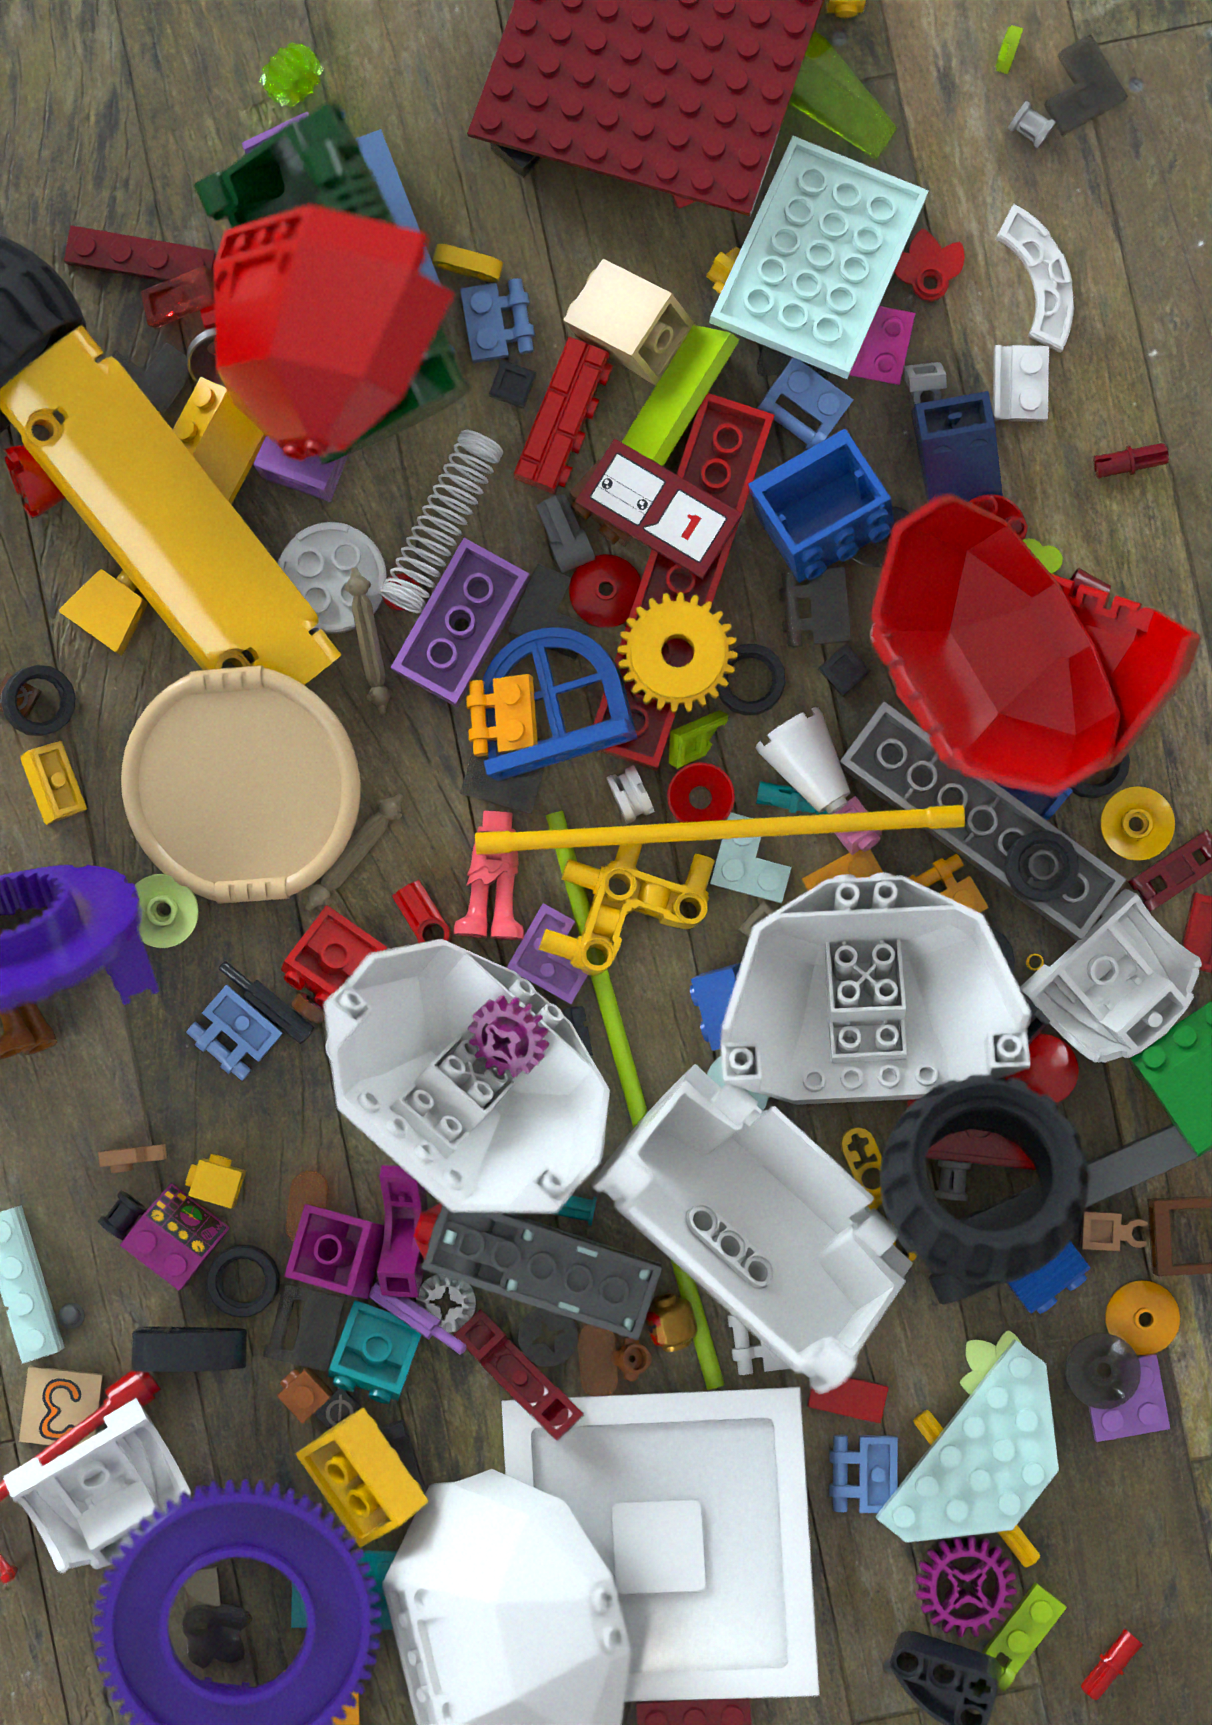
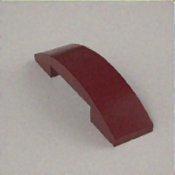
(518, 1376)

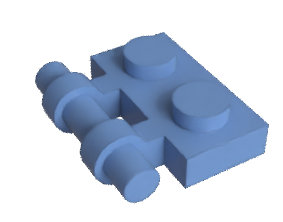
(485, 322)
(242, 1024)
(877, 1472)

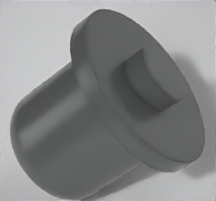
(71, 1315)

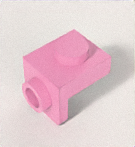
(860, 839)

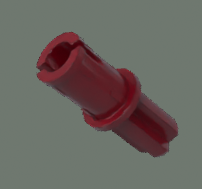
(1130, 460)

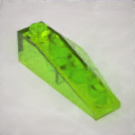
(839, 100)

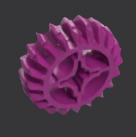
(989, 1608)

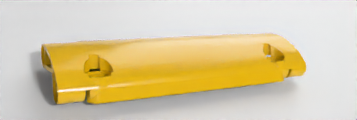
(161, 514)

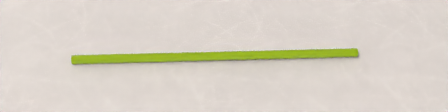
(633, 1094)

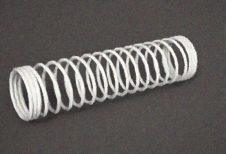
(407, 596)

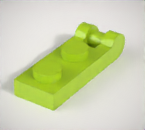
(1024, 1631)

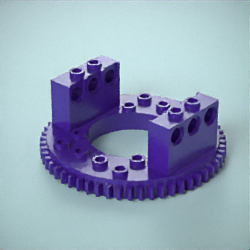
(222, 1526)

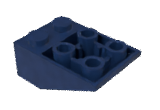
(958, 446)

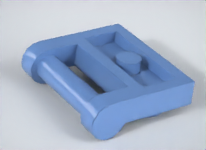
(812, 395)

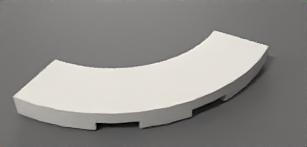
(1048, 274)

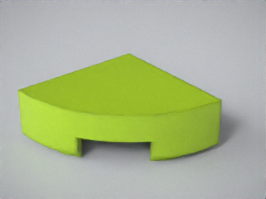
(1008, 49)

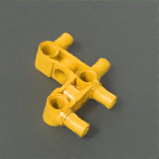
(644, 895)

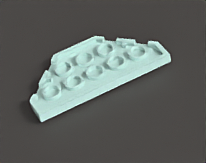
(986, 1459)

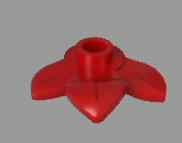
(930, 261)

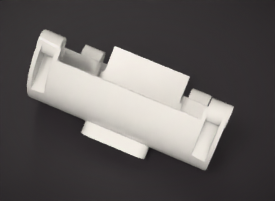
(777, 1211)

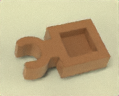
(123, 1159)
(1105, 1231)

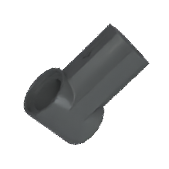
(567, 542)

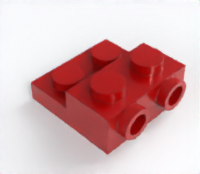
(328, 955)

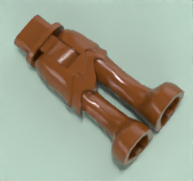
(26, 1032)

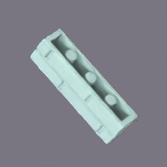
(25, 1290)

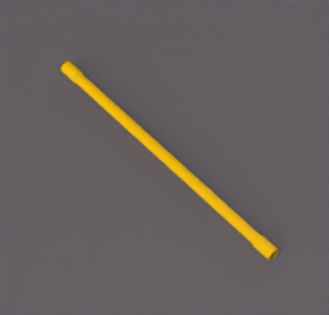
(932, 817)

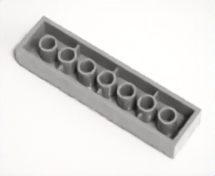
(905, 771)

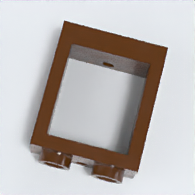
(1160, 1235)

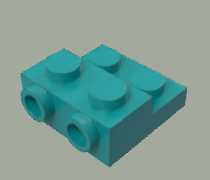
(374, 1353)

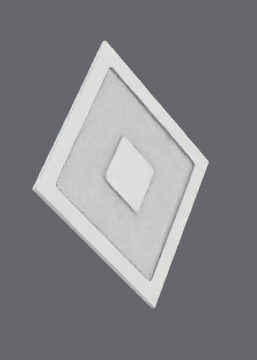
(700, 1527)

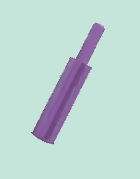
(416, 1317)

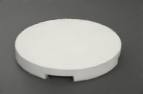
(321, 565)

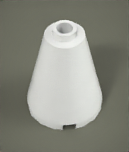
(808, 761)

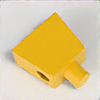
(107, 609)

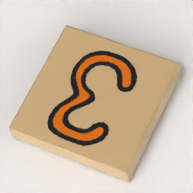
(57, 1403)

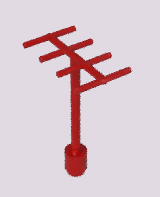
(129, 1387)

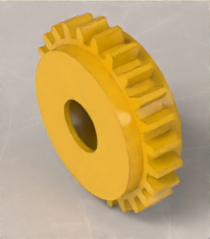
(684, 622)

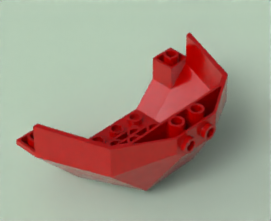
(321, 323)

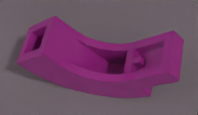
(400, 1259)

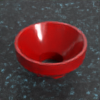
(705, 776)

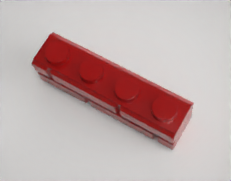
(562, 416)

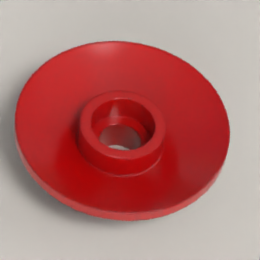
(591, 604)

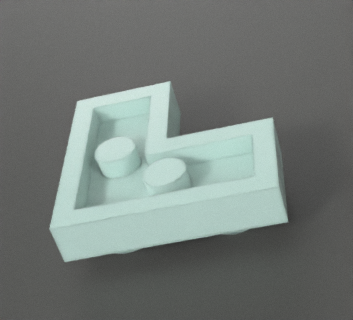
(743, 872)

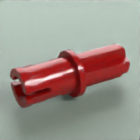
(1111, 1665)

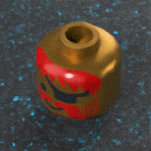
(671, 1322)

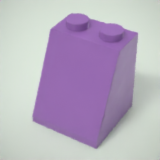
(304, 476)

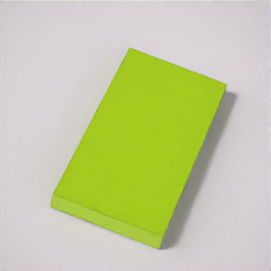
(680, 392)

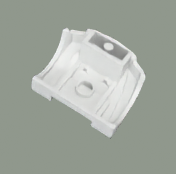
(1117, 983)
(99, 1489)

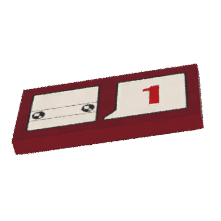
(658, 508)

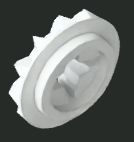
(459, 1291)

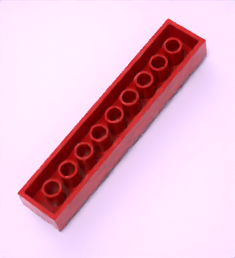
(722, 462)

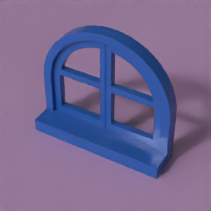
(562, 744)

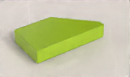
(692, 740)

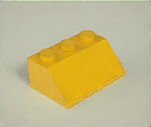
(219, 436)
(362, 1477)

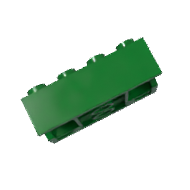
(1180, 1076)

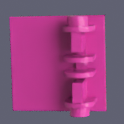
(885, 346)

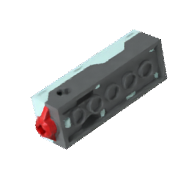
(539, 1266)

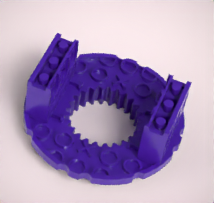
(87, 927)

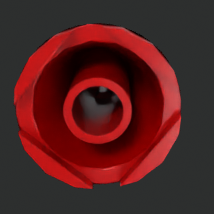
(31, 481)

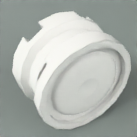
(630, 794)

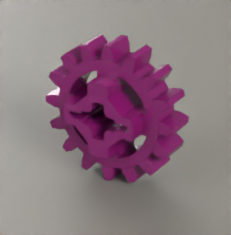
(508, 1036)

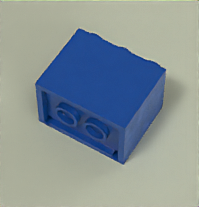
(822, 506)

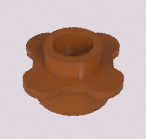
(641, 1361)

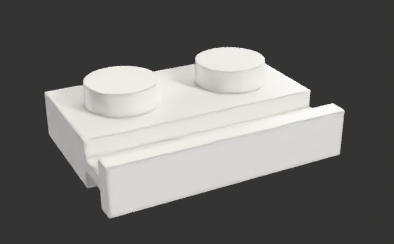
(1020, 383)

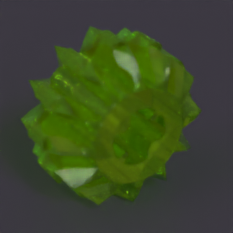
(291, 74)

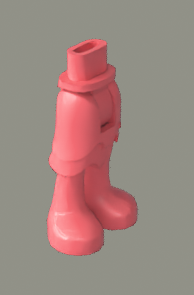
(483, 872)

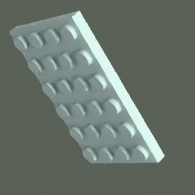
(819, 257)

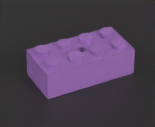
(472, 588)

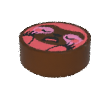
(308, 1008)

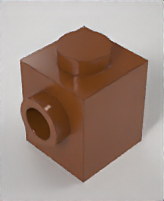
(304, 1393)

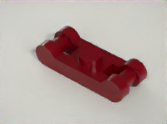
(1175, 870)

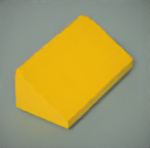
(53, 782)

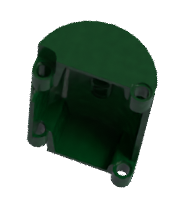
(323, 167)

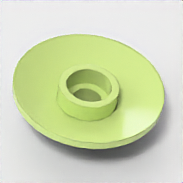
(171, 929)

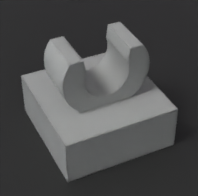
(925, 377)

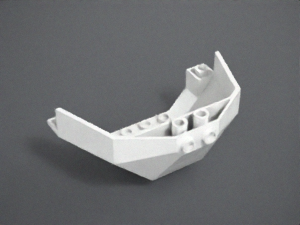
(871, 997)
(435, 1107)
(505, 1610)

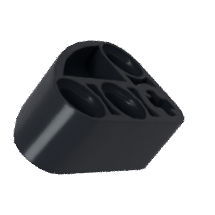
(188, 1349)
(946, 1692)

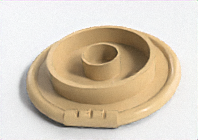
(240, 784)

